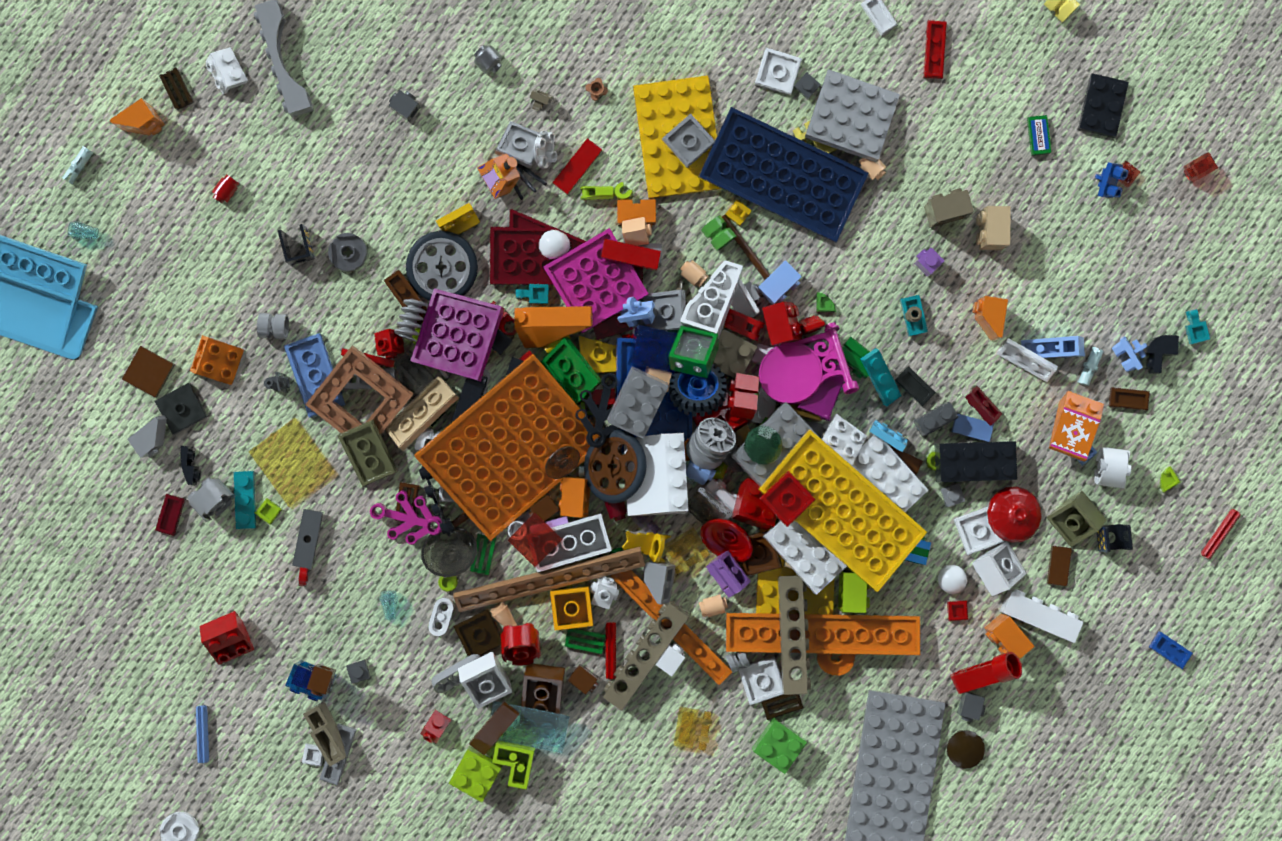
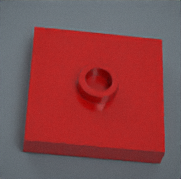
(787, 498)

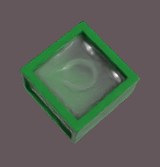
(694, 351)

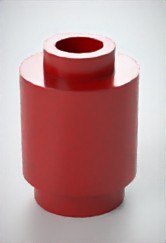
(225, 189)

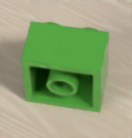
(779, 745)

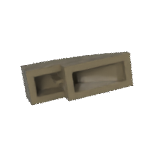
(325, 733)

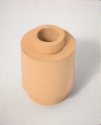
(875, 170)
(694, 273)
(713, 606)

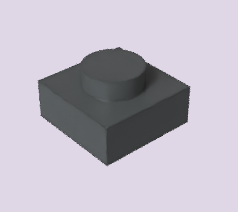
(807, 85)
(358, 671)

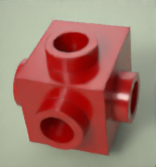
(388, 343)

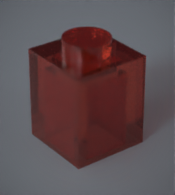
(1200, 167)

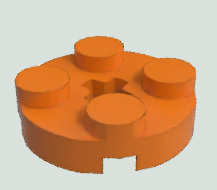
(836, 667)

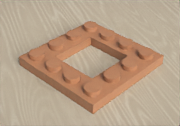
(357, 363)

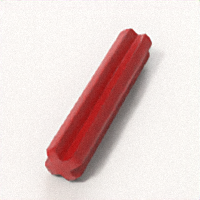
(1220, 534)
(610, 650)

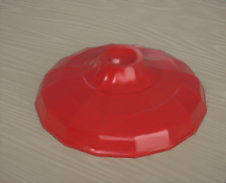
(1014, 514)
(724, 536)

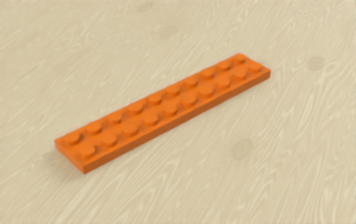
(826, 634)

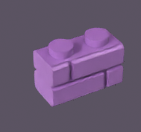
(728, 574)

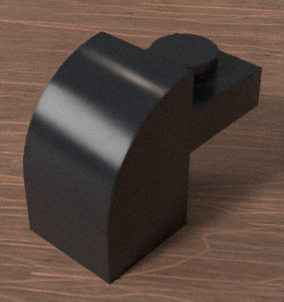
(1156, 348)

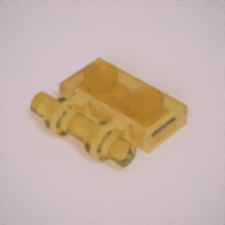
(682, 545)
(686, 728)

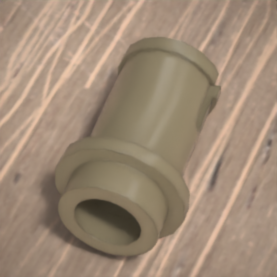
(918, 314)

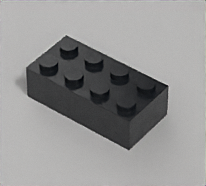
(975, 461)

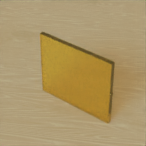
(291, 462)

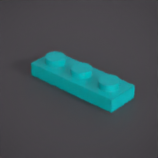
(881, 377)
(244, 500)

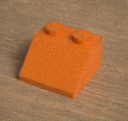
(139, 119)
(991, 315)

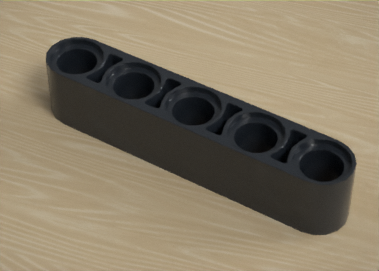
(470, 394)

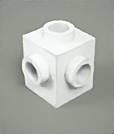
(604, 592)

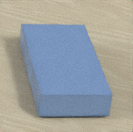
(972, 428)

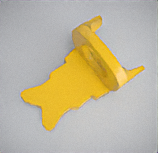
(650, 544)

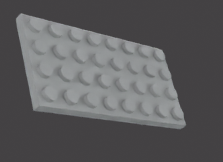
(895, 768)

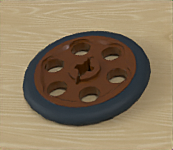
(633, 479)

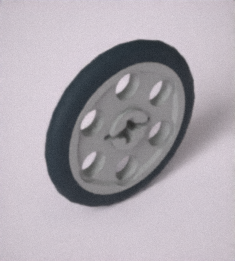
(441, 240)

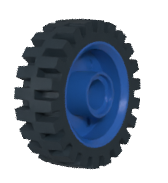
(707, 398)

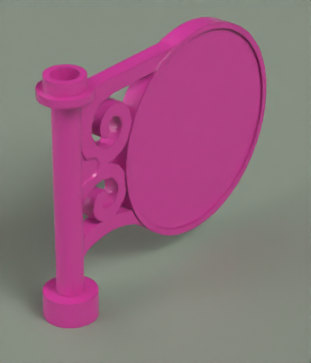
(795, 372)

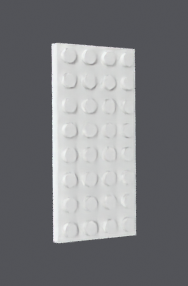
(809, 557)

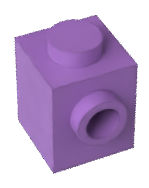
(928, 261)

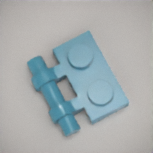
(888, 435)

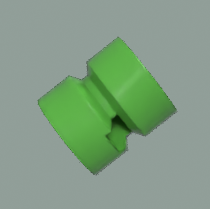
(718, 232)

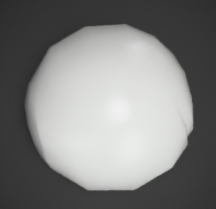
(554, 244)
(952, 579)

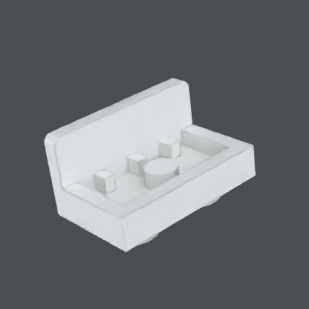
(225, 70)

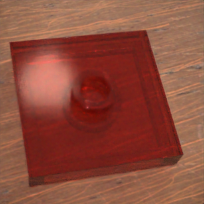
(535, 539)

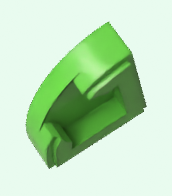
(824, 303)

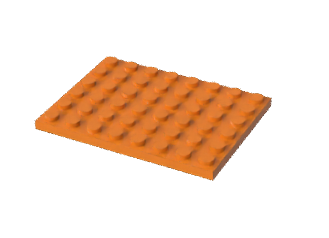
(500, 445)

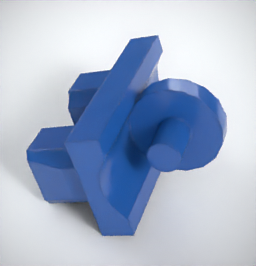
(1109, 179)

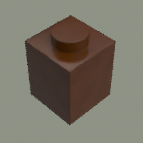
(544, 508)
(583, 679)
(321, 680)

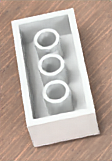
(580, 541)

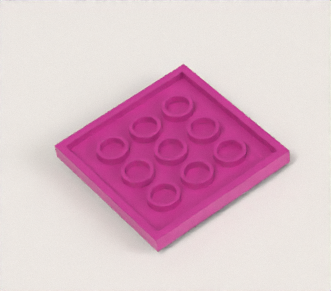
(595, 282)

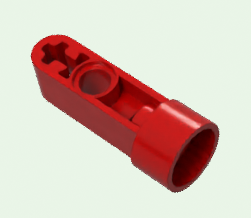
(999, 669)

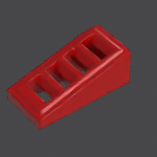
(811, 324)

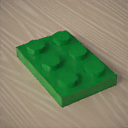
(571, 370)

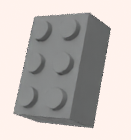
(637, 402)

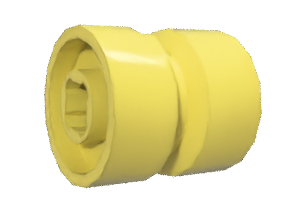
(1062, 8)

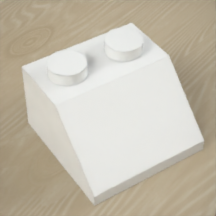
(999, 568)

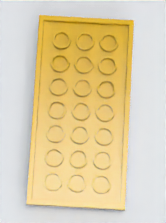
(849, 512)

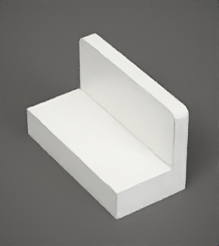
(743, 301)

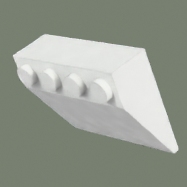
(665, 477)

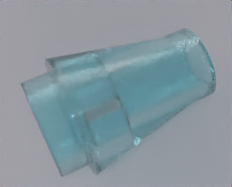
(82, 231)
(389, 604)

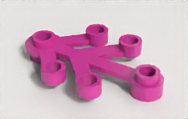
(410, 519)

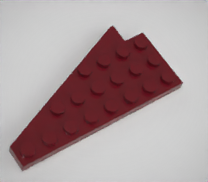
(516, 252)

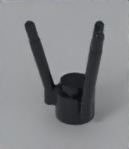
(521, 169)

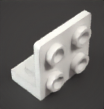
(843, 438)

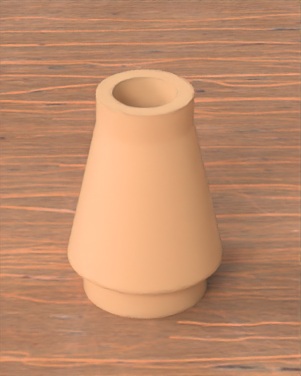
(503, 615)

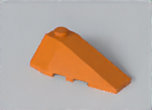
(548, 324)

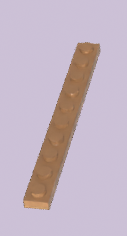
(549, 579)

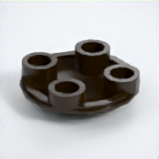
(965, 749)

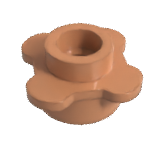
(597, 83)

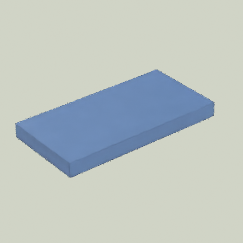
(310, 367)

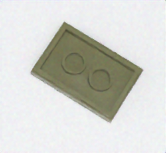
(367, 453)

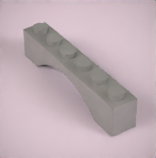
(272, 21)

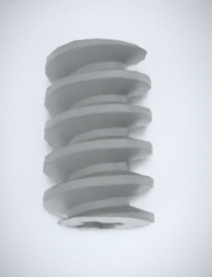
(410, 319)

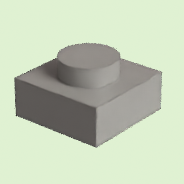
(753, 291)
(952, 495)

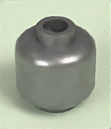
(487, 59)

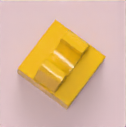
(738, 212)

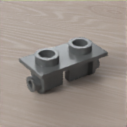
(277, 383)

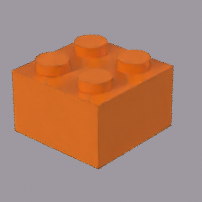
(1008, 636)

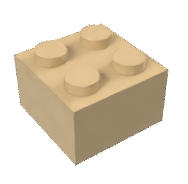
(993, 228)

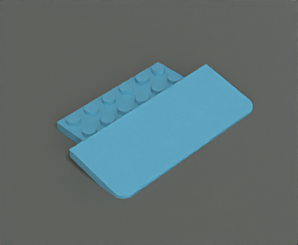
(42, 299)

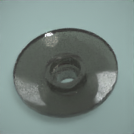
(562, 462)

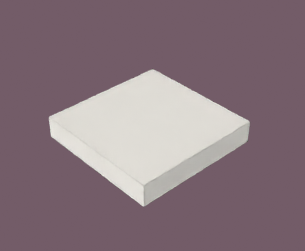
(778, 71)
(976, 531)
(761, 680)

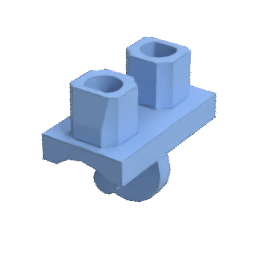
(634, 311)
(1124, 346)

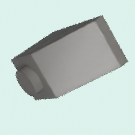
(149, 437)
(659, 580)

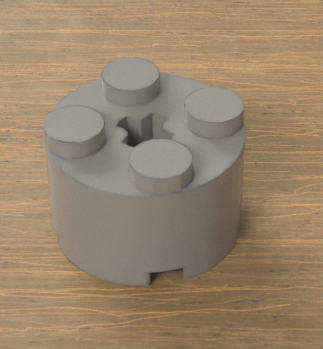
(211, 498)

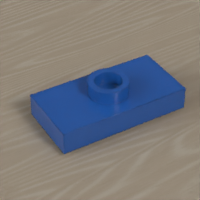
(1170, 650)

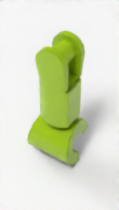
(605, 192)

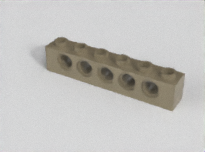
(789, 685)
(620, 697)

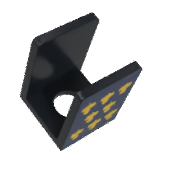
(286, 251)
(1122, 534)

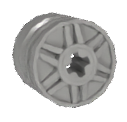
(710, 443)

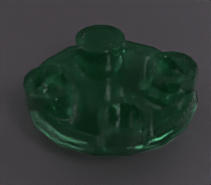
(763, 445)

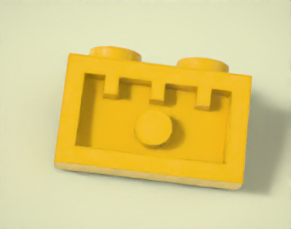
(459, 220)

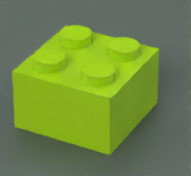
(852, 593)
(475, 774)

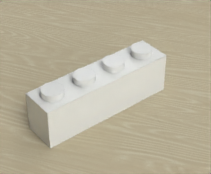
(1041, 616)

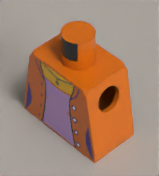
(500, 175)

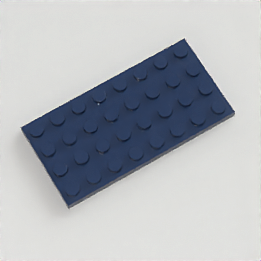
(783, 174)

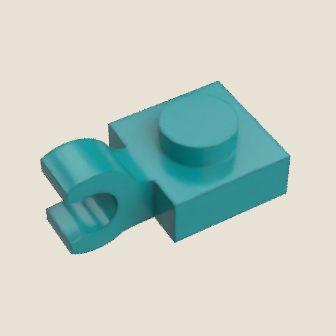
(537, 293)
(1197, 330)

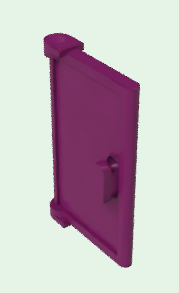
(824, 399)

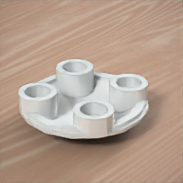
(544, 149)

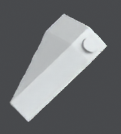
(712, 303)

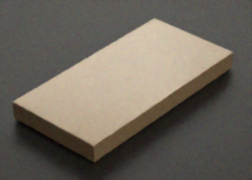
(421, 413)

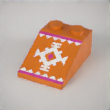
(1075, 425)

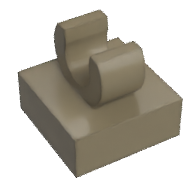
(540, 99)

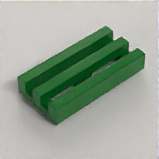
(479, 569)
(585, 648)

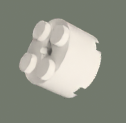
(1112, 467)

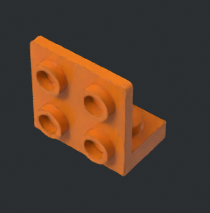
(216, 360)

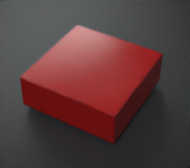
(957, 610)

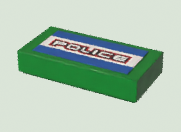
(1039, 135)

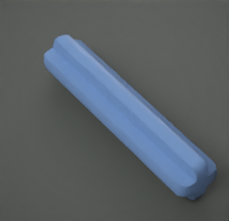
(202, 734)

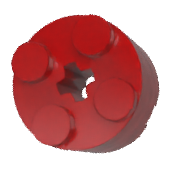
(520, 644)

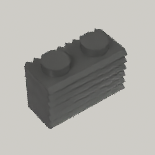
(935, 419)

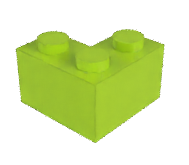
(520, 760)

